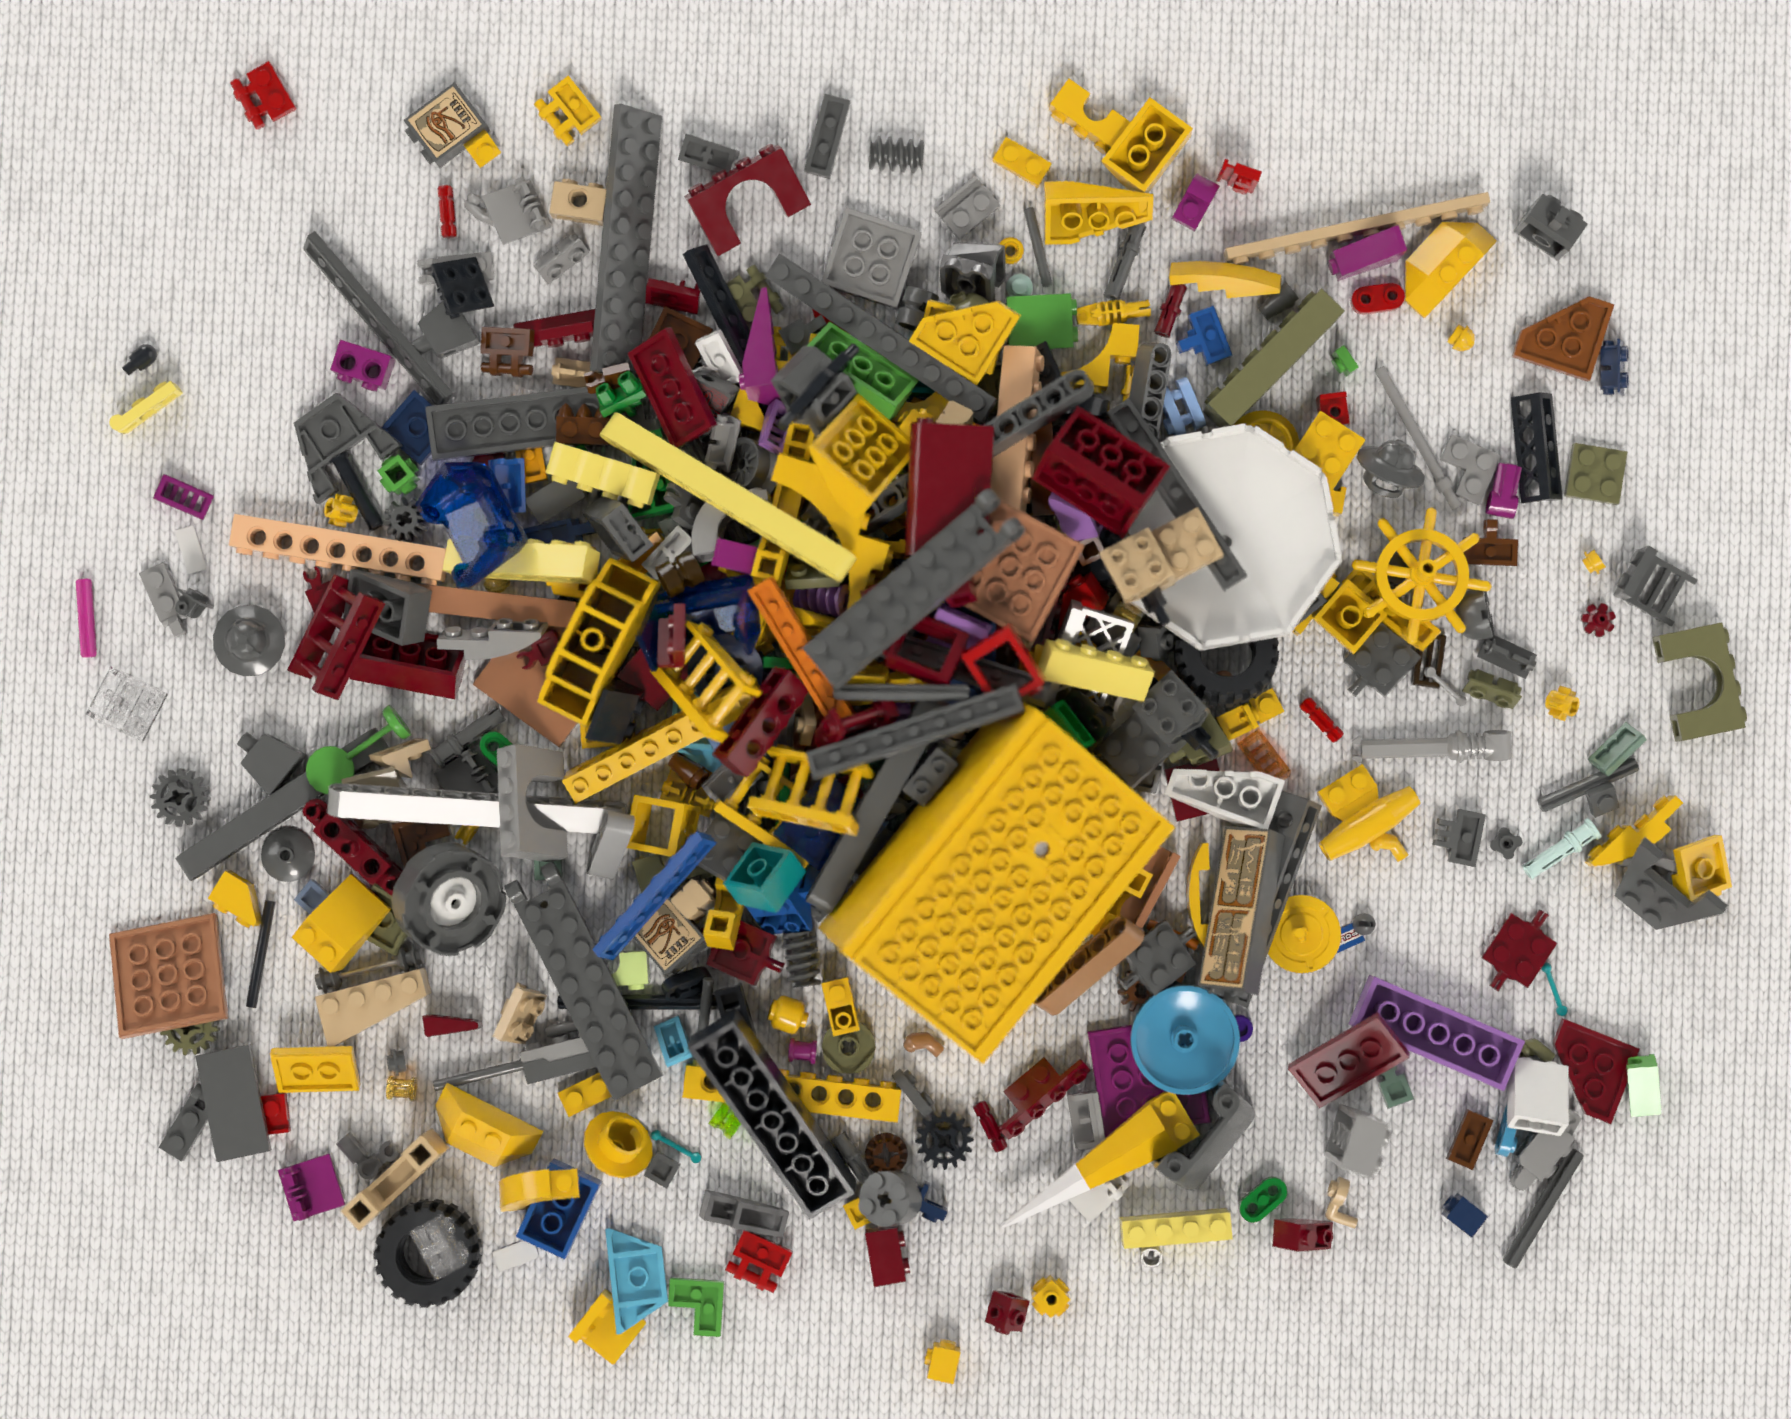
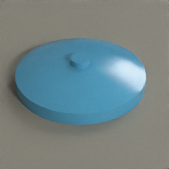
(1185, 1039)

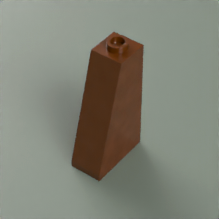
(1039, 494)

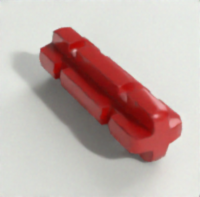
(447, 211)
(1321, 719)

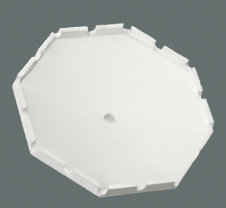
(1273, 518)

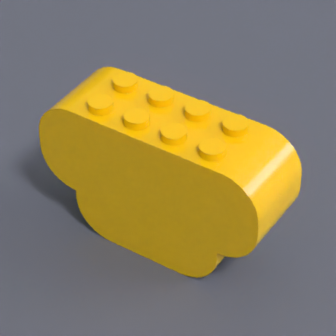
(597, 641)

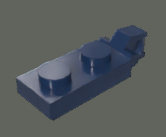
(564, 530)

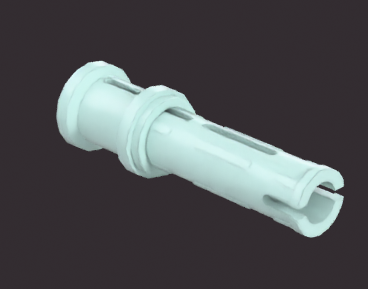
(1571, 843)

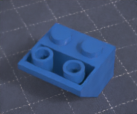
(791, 917)

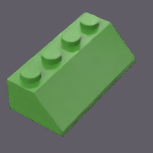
(871, 374)

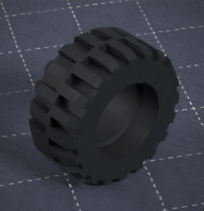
(1222, 688)
(398, 1274)

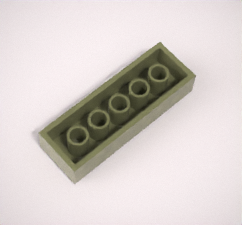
(1277, 356)

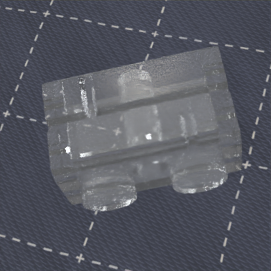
(440, 1246)

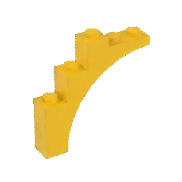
(869, 551)

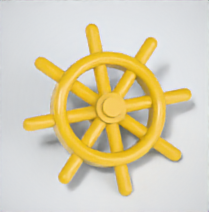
(1421, 575)

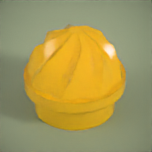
(1462, 338)

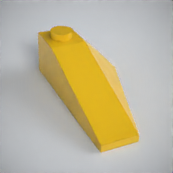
(1084, 209)

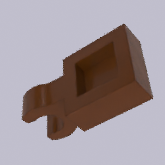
(609, 376)

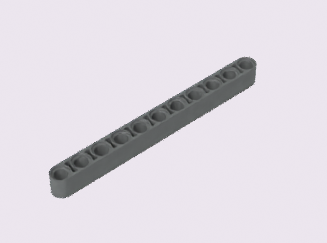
(1022, 428)

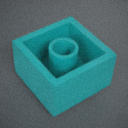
(764, 877)

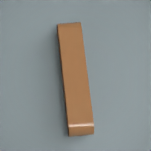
(1090, 964)

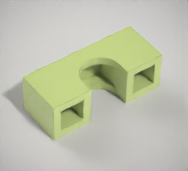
(633, 970)

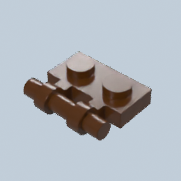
(510, 342)

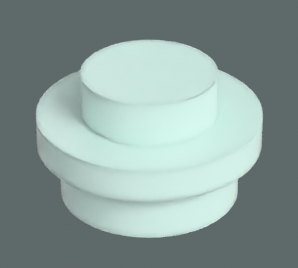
(1019, 285)

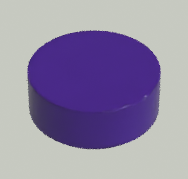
(1245, 1027)

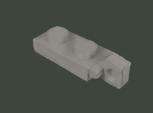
(164, 597)

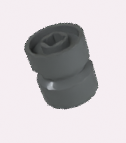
(914, 309)

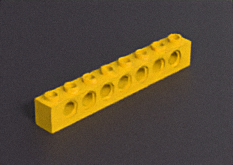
(644, 749)
(886, 1110)

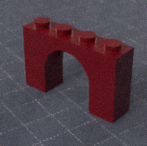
(709, 200)

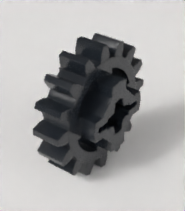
(935, 1149)

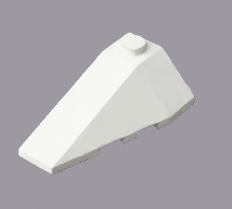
(1236, 797)

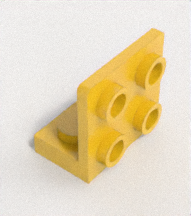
(599, 1329)

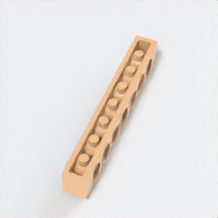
(246, 527)

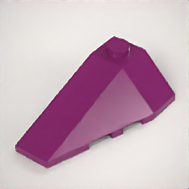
(760, 355)

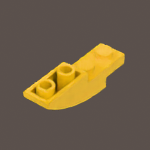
(1625, 840)

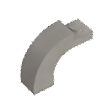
(711, 524)

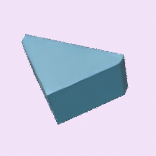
(673, 1041)

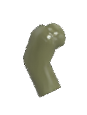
(1535, 1047)

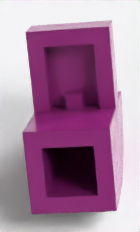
(1195, 202)

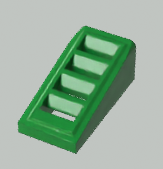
(1068, 722)

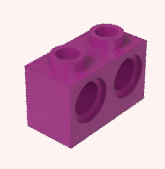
(364, 361)

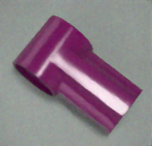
(1503, 499)

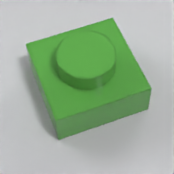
(1344, 361)

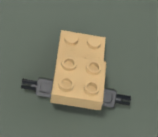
(1158, 558)

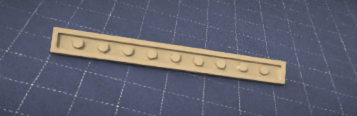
(1345, 231)

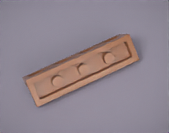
(1161, 867)

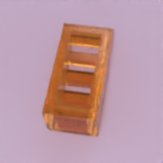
(1257, 735)

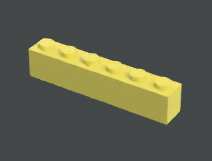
(542, 562)

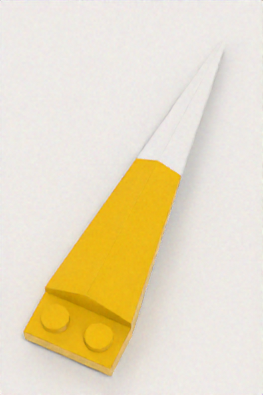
(1144, 1137)

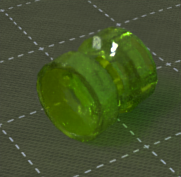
(728, 1127)

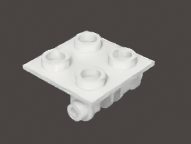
(1095, 1200)

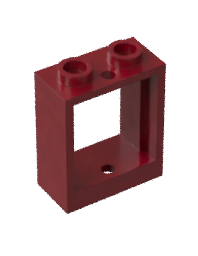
(938, 630)

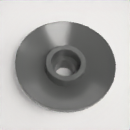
(301, 855)

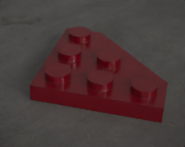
(1595, 1067)

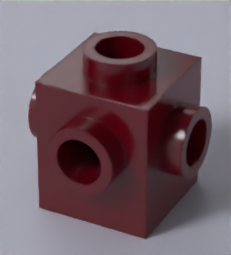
(1007, 1312)

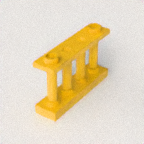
(683, 691)
(816, 815)
(752, 822)

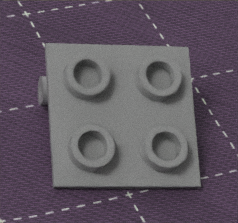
(516, 211)

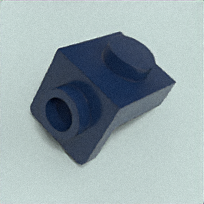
(930, 1209)

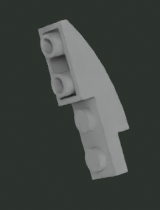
(500, 640)

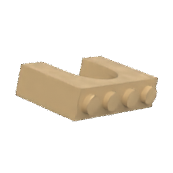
(395, 1179)

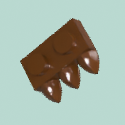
(582, 428)

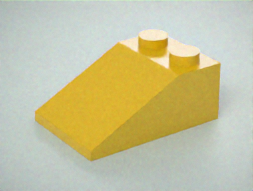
(341, 924)

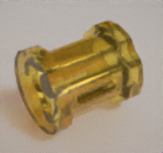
(393, 1083)

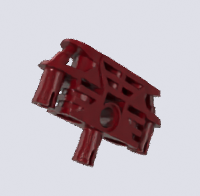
(353, 846)

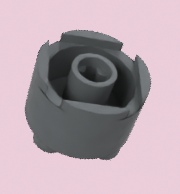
(877, 1194)

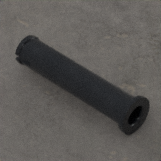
(357, 491)

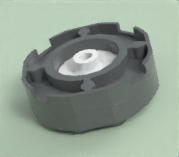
(448, 898)

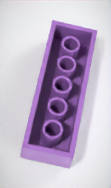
(1441, 1033)

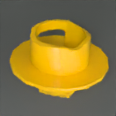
(632, 1145)

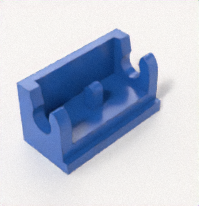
(511, 478)

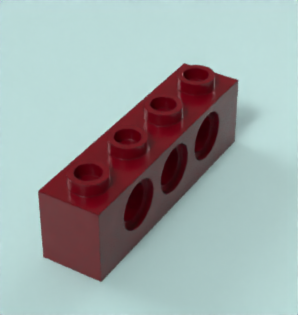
(748, 727)

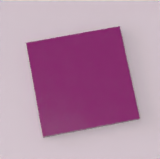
(1123, 1086)

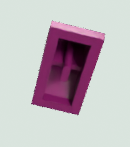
(734, 556)

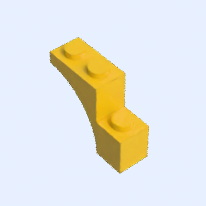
(1120, 346)

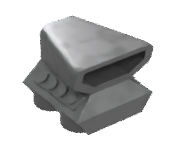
(973, 269)

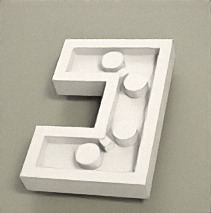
(718, 357)

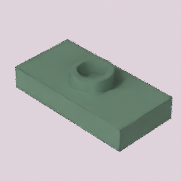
(1617, 749)

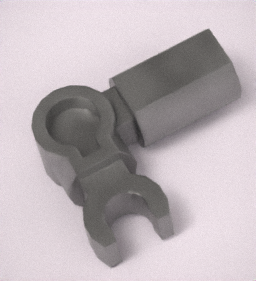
(368, 1166)

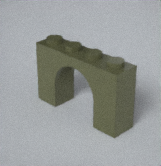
(1724, 710)

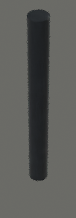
(260, 954)

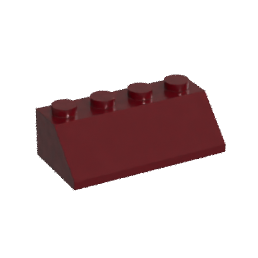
(411, 667)

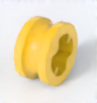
(466, 833)

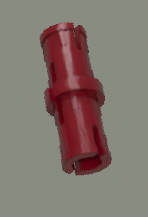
(1170, 310)

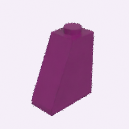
(1367, 253)

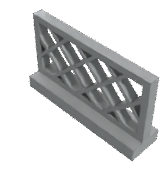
(1070, 630)

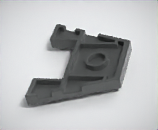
(333, 430)
(1656, 898)

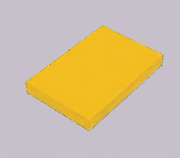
(315, 1069)

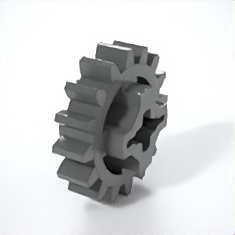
(184, 807)

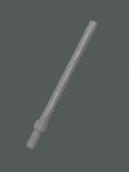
(1443, 483)

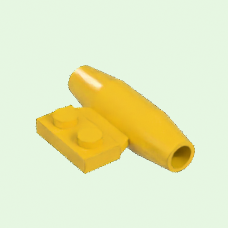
(1362, 812)

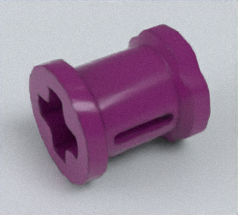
(802, 1051)

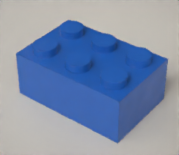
(556, 1223)

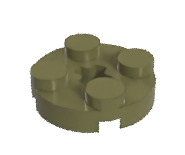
(849, 1062)

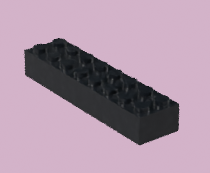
(772, 1114)

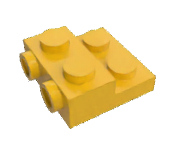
(1701, 868)

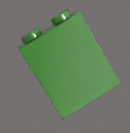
(1043, 320)

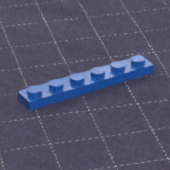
(654, 896)

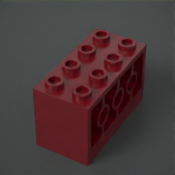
(1100, 471)

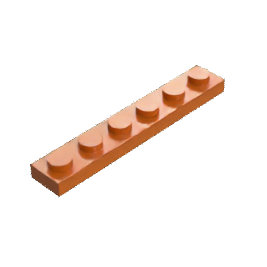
(792, 637)

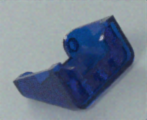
(475, 516)

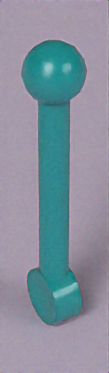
(1560, 1010)
(695, 1157)

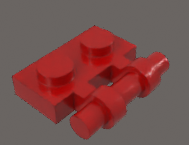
(270, 91)
(762, 1253)

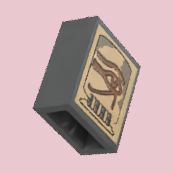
(444, 125)
(670, 939)

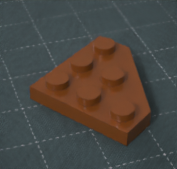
(1567, 339)

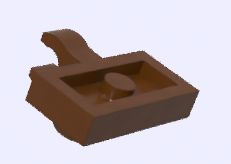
(1491, 549)

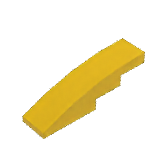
(1234, 278)

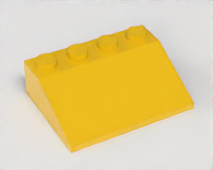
(859, 455)

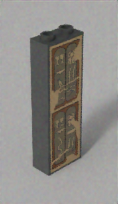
(1241, 911)

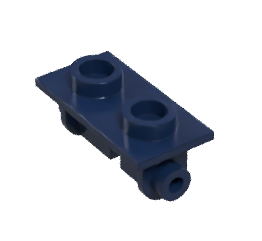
(1614, 356)

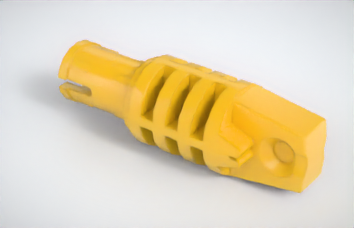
(1111, 312)

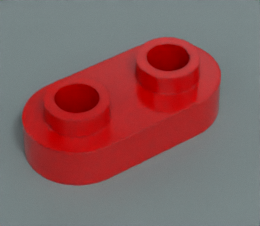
(1378, 298)

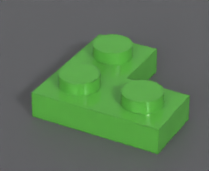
(705, 1297)

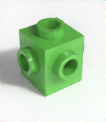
(391, 468)

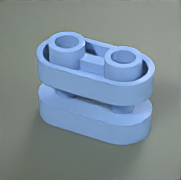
(1174, 422)

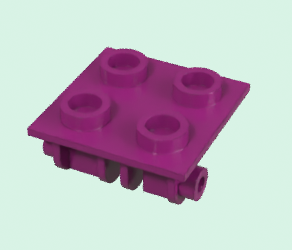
(311, 1187)

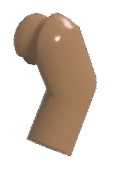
(923, 1040)

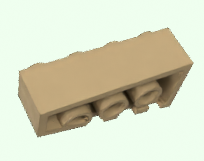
(364, 1005)

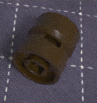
(681, 573)

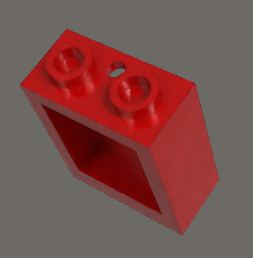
(991, 642)

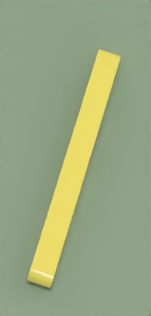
(728, 497)

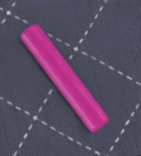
(86, 618)

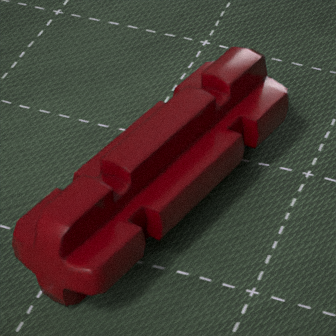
(990, 1126)

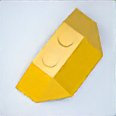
(1443, 263)
(483, 1128)

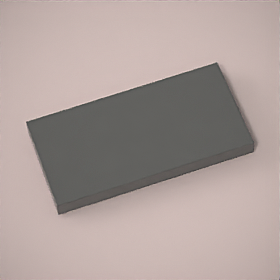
(233, 1103)

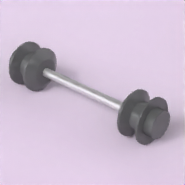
(405, 960)

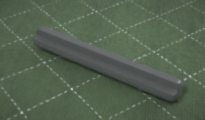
(1578, 788)

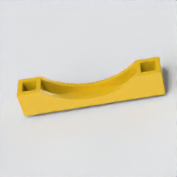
(770, 557)

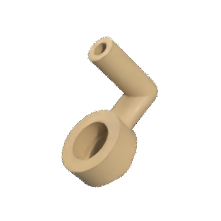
(1338, 1192)

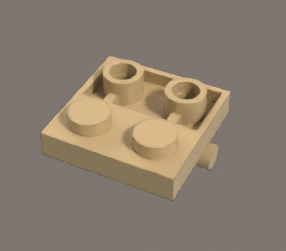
(520, 1015)

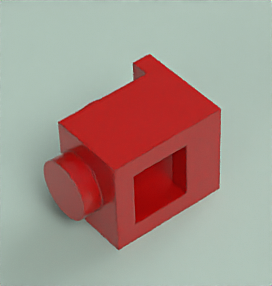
(1334, 400)

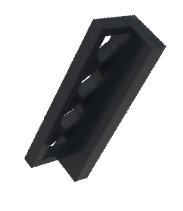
(1545, 447)

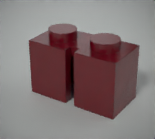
(886, 1255)

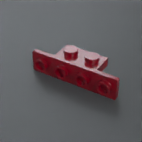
(561, 328)
(1037, 1091)

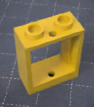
(685, 817)

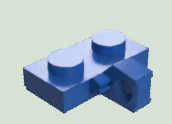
(1206, 337)

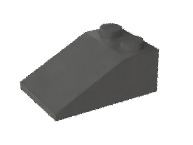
(405, 609)

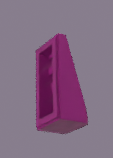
(187, 488)

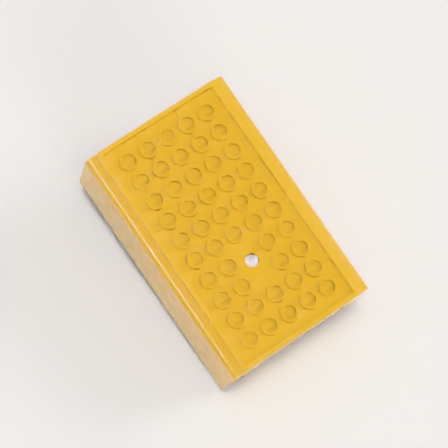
(996, 879)

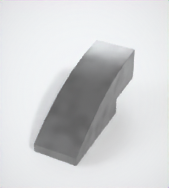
(743, 1214)

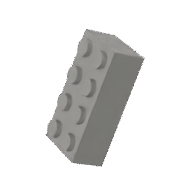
(1357, 1141)

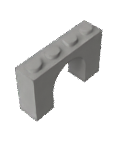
(518, 831)

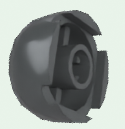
(1476, 615)

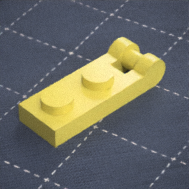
(145, 408)

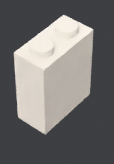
(1538, 1097)

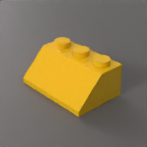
(1147, 147)

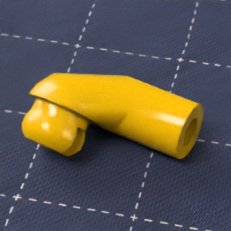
(1391, 843)

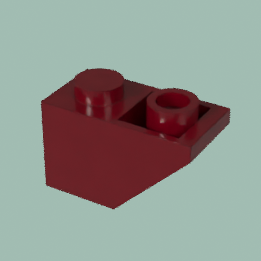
(1302, 1234)

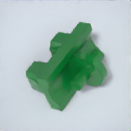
(622, 398)

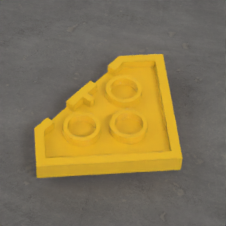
(967, 337)

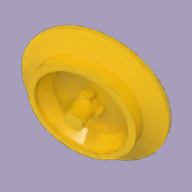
(1305, 935)

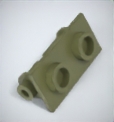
(1503, 694)

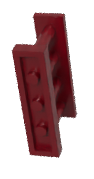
(349, 643)
(837, 729)

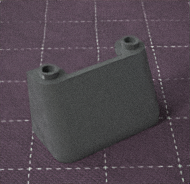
(1193, 1170)

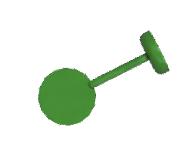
(332, 763)

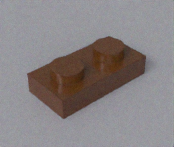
(1469, 1139)

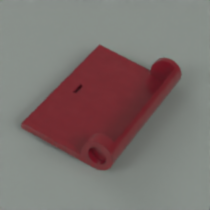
(942, 475)

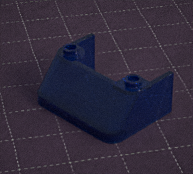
(717, 603)

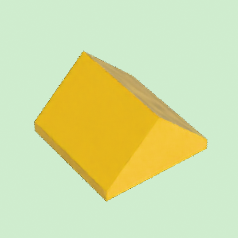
(1344, 616)

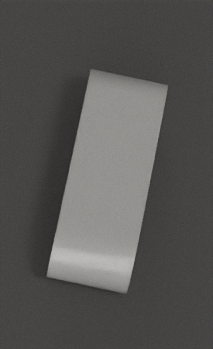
(610, 844)

